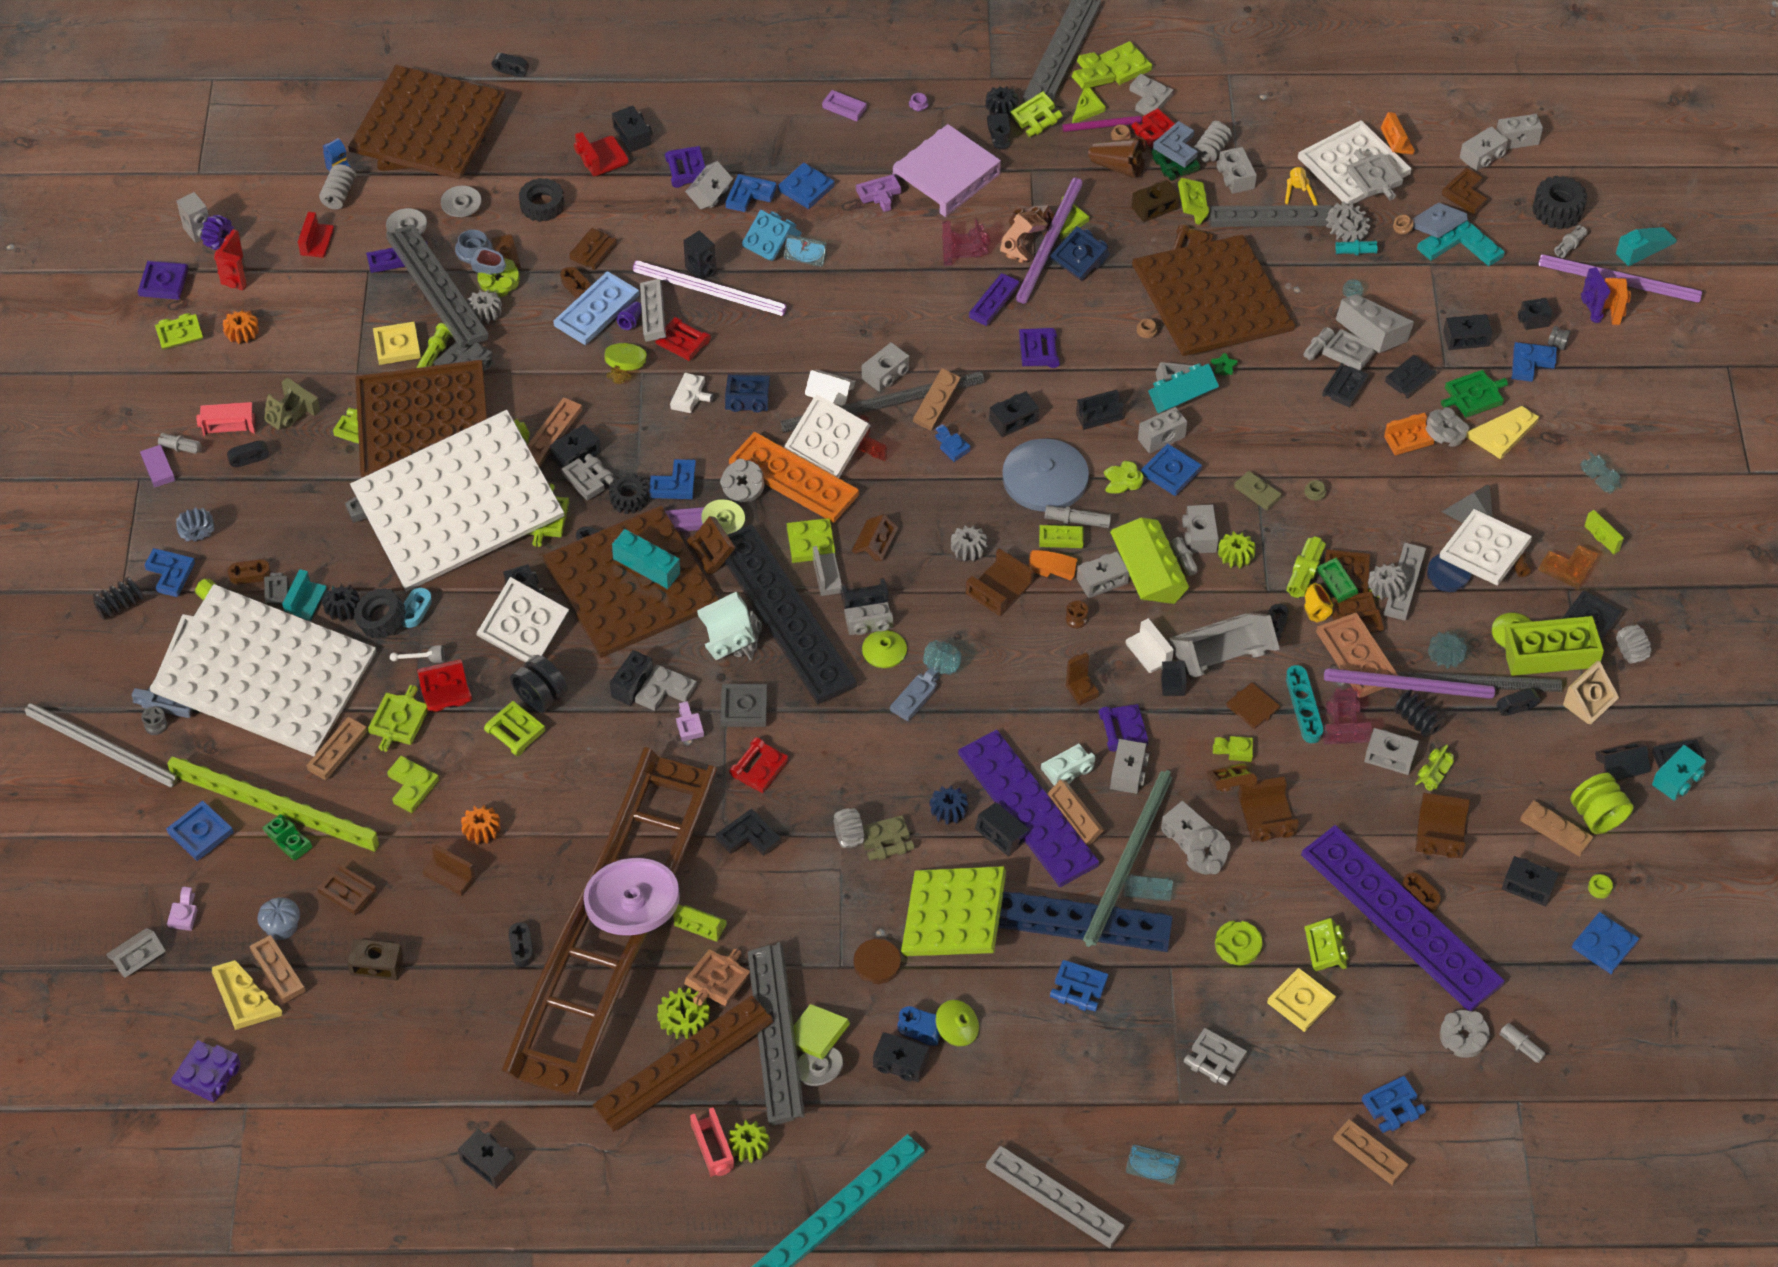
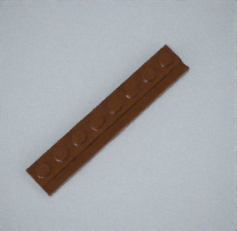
(682, 1063)

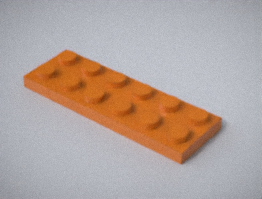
(797, 477)

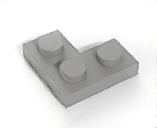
(1153, 94)
(662, 683)

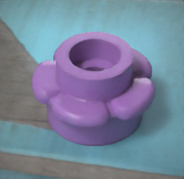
(918, 102)

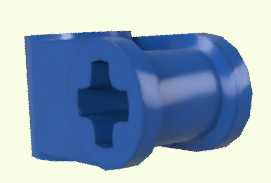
(921, 1025)

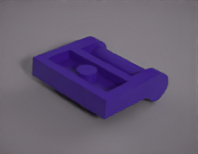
(692, 163)
(1595, 294)
(1032, 347)
(1130, 725)

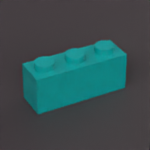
(1182, 387)
(646, 558)

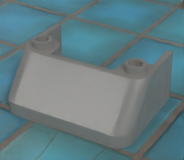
(1223, 641)

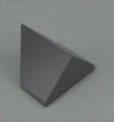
(1478, 500)

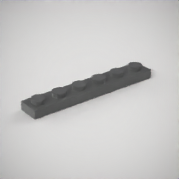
(1268, 216)

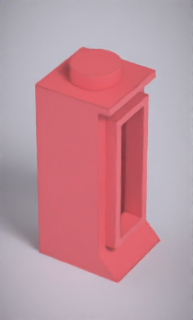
(226, 418)
(721, 1166)

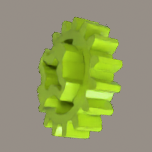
(672, 1019)

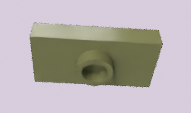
(1257, 490)

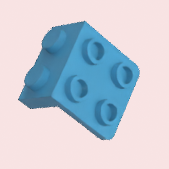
(768, 234)

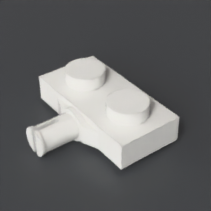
(689, 393)

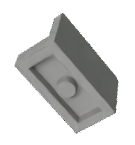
(826, 573)
(136, 952)

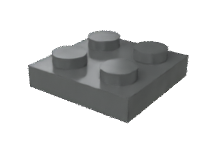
(743, 705)

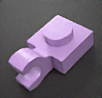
(688, 725)
(183, 914)

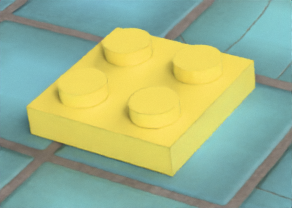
(396, 343)
(1301, 999)

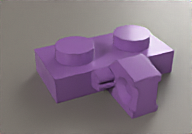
(879, 191)

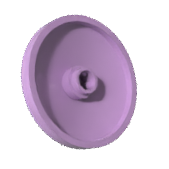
(631, 896)

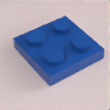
(806, 185)
(1171, 469)
(199, 830)
(1605, 943)

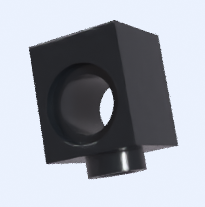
(1535, 314)

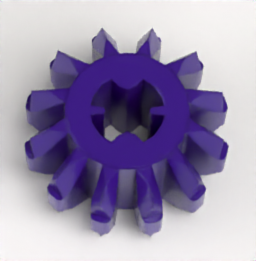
(215, 231)

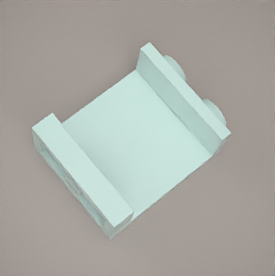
(727, 625)

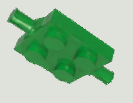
(1474, 393)

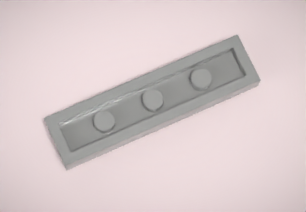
(652, 310)
(1410, 563)

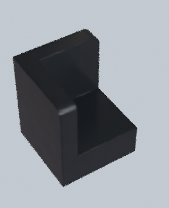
(1173, 678)

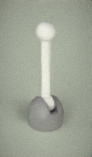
(434, 654)

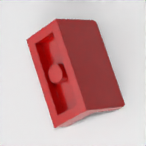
(314, 237)

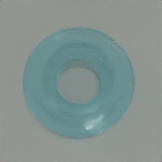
(1352, 287)

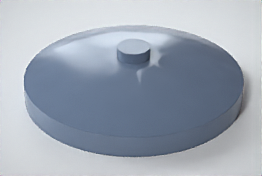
(1045, 474)

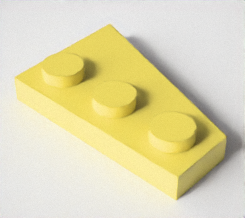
(1504, 431)
(242, 997)

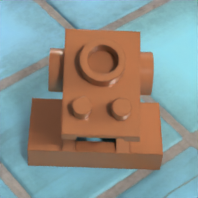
(1024, 224)

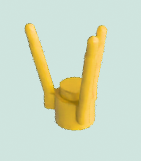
(1299, 180)

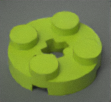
(505, 284)

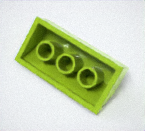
(1150, 560)
(1552, 645)

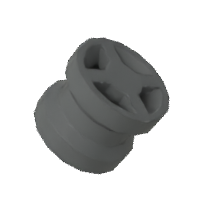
(1559, 337)
(149, 717)

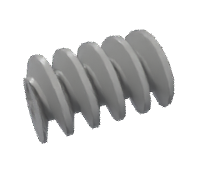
(1212, 141)
(337, 186)

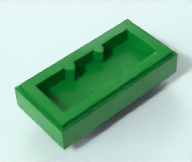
(1337, 580)

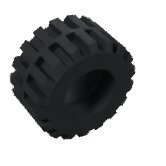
(1559, 202)

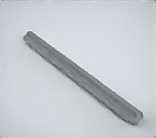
(101, 744)

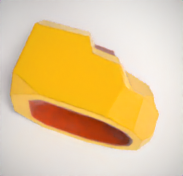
(1318, 603)

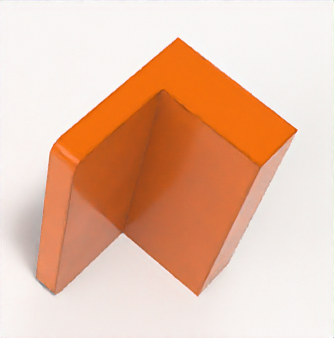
(1396, 135)

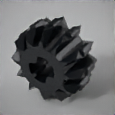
(1001, 100)
(340, 602)

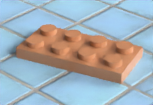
(1355, 650)

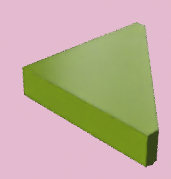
(1088, 106)
(1075, 218)

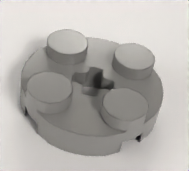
(1455, 428)
(740, 469)
(1217, 853)
(1469, 1021)

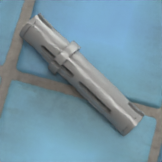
(1077, 516)

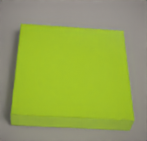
(818, 1031)

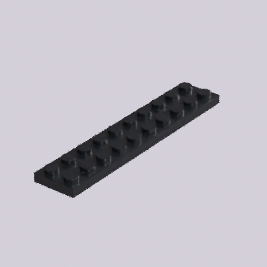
(787, 617)

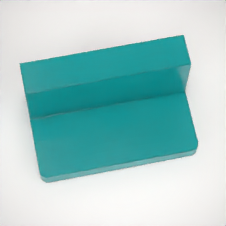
(303, 596)

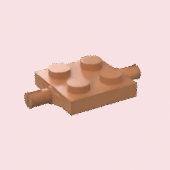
(717, 977)

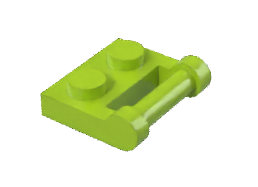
(518, 722)

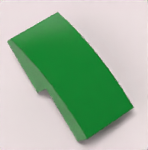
(287, 837)

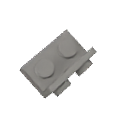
(868, 618)

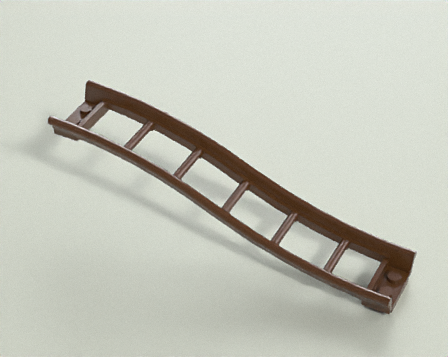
(562, 1075)

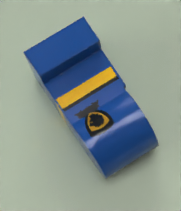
(335, 154)

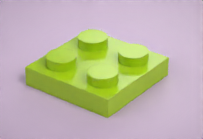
(1126, 62)
(806, 535)

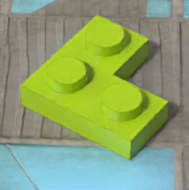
(1093, 72)
(416, 783)

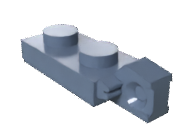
(915, 695)
(149, 699)

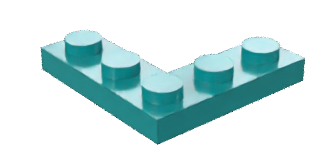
(1467, 235)

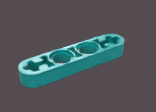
(1304, 704)

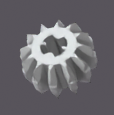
(485, 305)
(968, 543)
(1387, 581)
(1633, 644)
(848, 828)

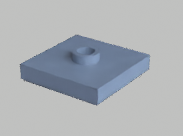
(1439, 220)

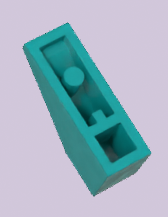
(1642, 244)

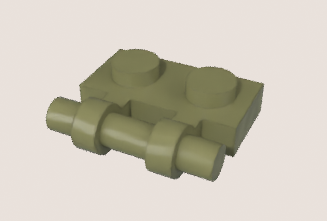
(884, 833)

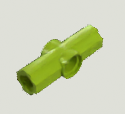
(1306, 567)

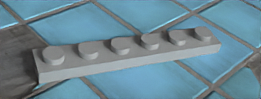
(1055, 1196)

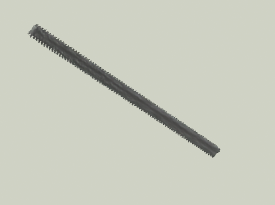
(890, 398)
(1492, 680)

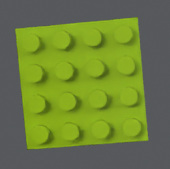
(954, 911)

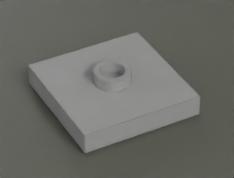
(1349, 350)

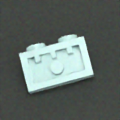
(1068, 765)

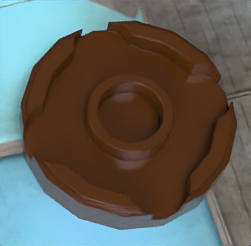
(877, 961)

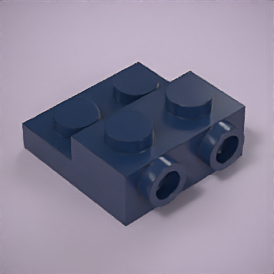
(1080, 253)
(747, 392)

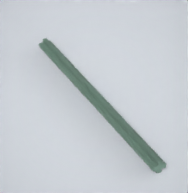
(1127, 859)

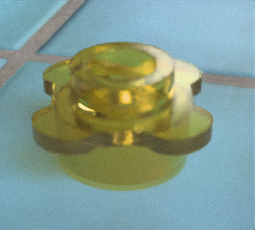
(617, 375)

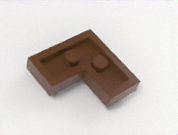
(1462, 191)
(1355, 565)

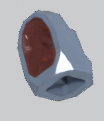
(488, 261)

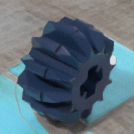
(949, 804)

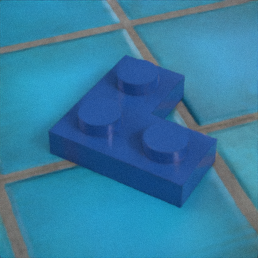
(747, 188)
(1530, 355)
(678, 485)
(174, 570)

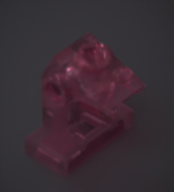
(976, 239)
(1344, 704)

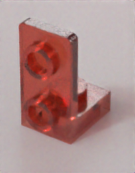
(871, 446)

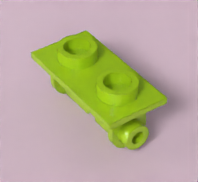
(1429, 772)

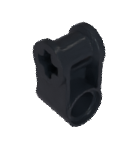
(999, 129)

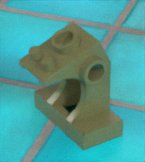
(296, 399)

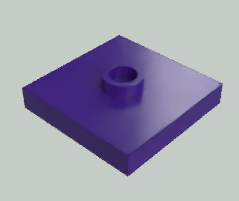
(163, 280)

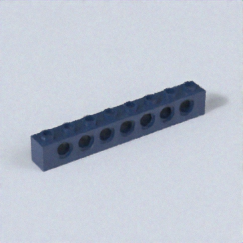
(1064, 926)

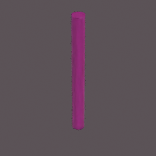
(1100, 123)

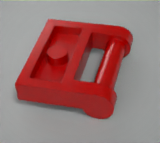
(681, 343)
(764, 769)

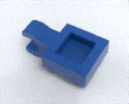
(953, 445)

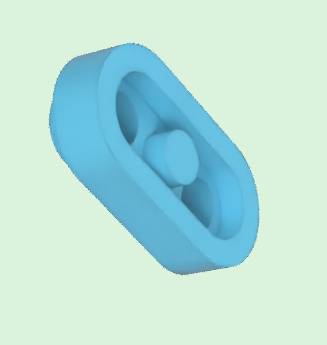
(414, 609)

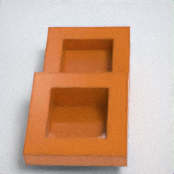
(1050, 562)

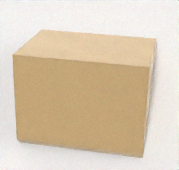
(1590, 694)

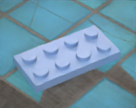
(596, 308)

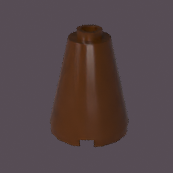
(1120, 155)

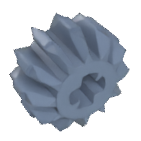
(195, 524)

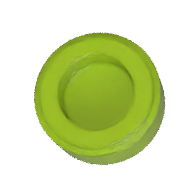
(1600, 886)

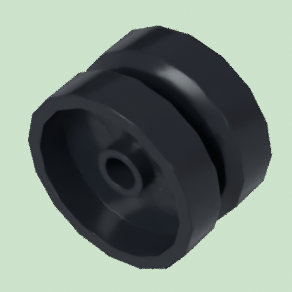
(538, 683)

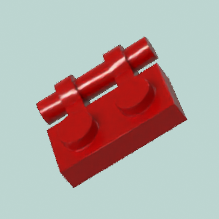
(1154, 121)

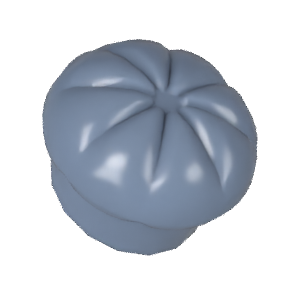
(469, 242)
(279, 917)

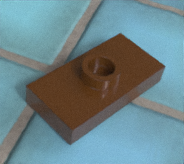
(506, 247)

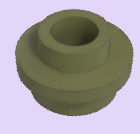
(1315, 485)

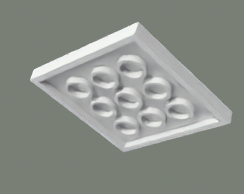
(1332, 156)

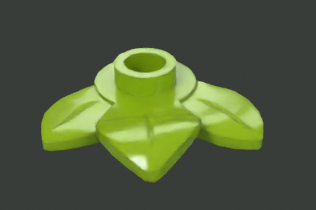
(1123, 477)

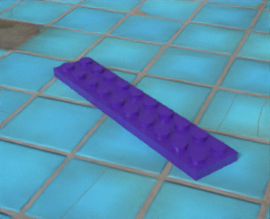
(1402, 918)

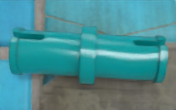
(1356, 247)

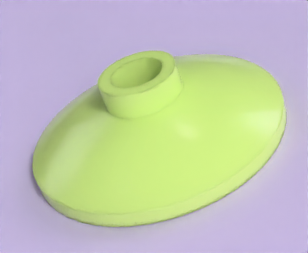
(725, 511)

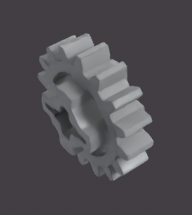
(1348, 222)

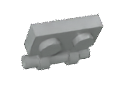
(582, 478)
(1217, 1050)

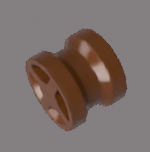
(1076, 608)

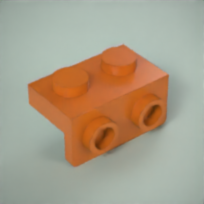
(1617, 299)
(1408, 434)

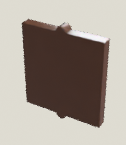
(1253, 705)

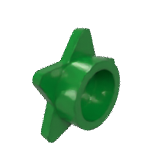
(1221, 369)

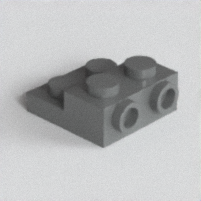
(467, 353)

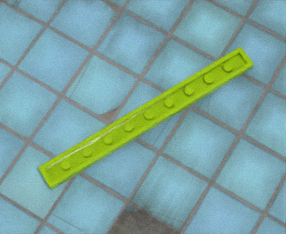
(274, 804)

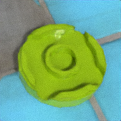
(625, 355)
(1238, 942)

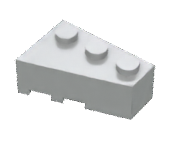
(1373, 323)

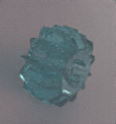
(1447, 649)
(942, 657)

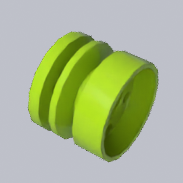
(1601, 803)

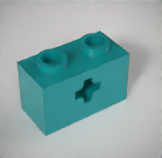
(1679, 773)

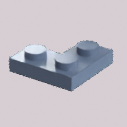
(1173, 144)

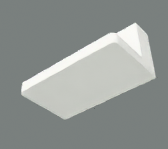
(829, 386)
(1150, 646)

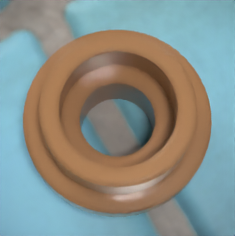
(1120, 132)
(1403, 224)
(1147, 328)

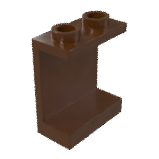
(1000, 583)
(1267, 810)
(1442, 825)

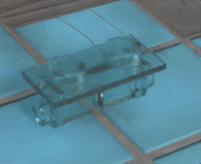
(1596, 466)
(1148, 888)

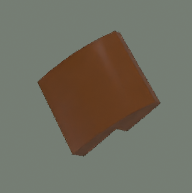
(1364, 606)

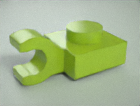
(1237, 747)

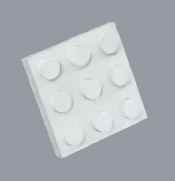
(827, 436)
(1485, 547)
(522, 621)

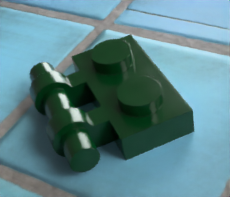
(1169, 169)

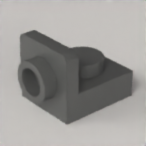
(276, 588)

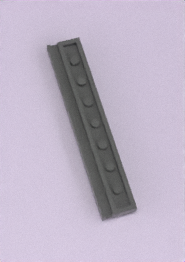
(1063, 49)
(437, 286)
(777, 1040)

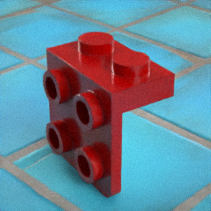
(601, 154)
(229, 262)
(444, 685)

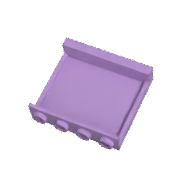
(948, 168)

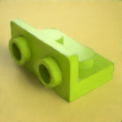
(1193, 199)
(178, 331)
(699, 922)
(1326, 945)

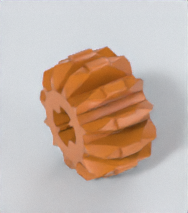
(240, 326)
(480, 824)

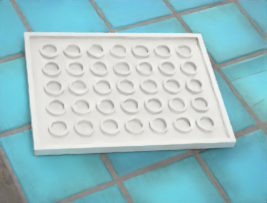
(456, 500)
(263, 670)

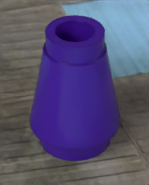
(629, 316)

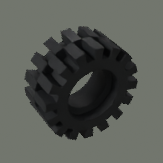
(628, 483)

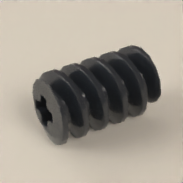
(117, 597)
(1418, 715)

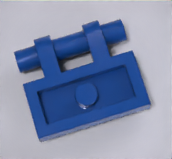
(1080, 979)
(1389, 1098)

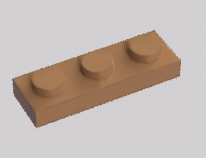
(936, 399)
(336, 748)
(1075, 812)
(1556, 828)
(277, 969)
(1370, 1152)

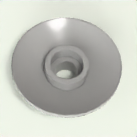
(460, 201)
(406, 217)
(818, 1071)

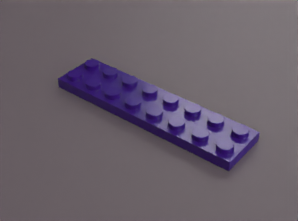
(1019, 793)

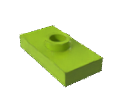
(1603, 532)
(1061, 536)

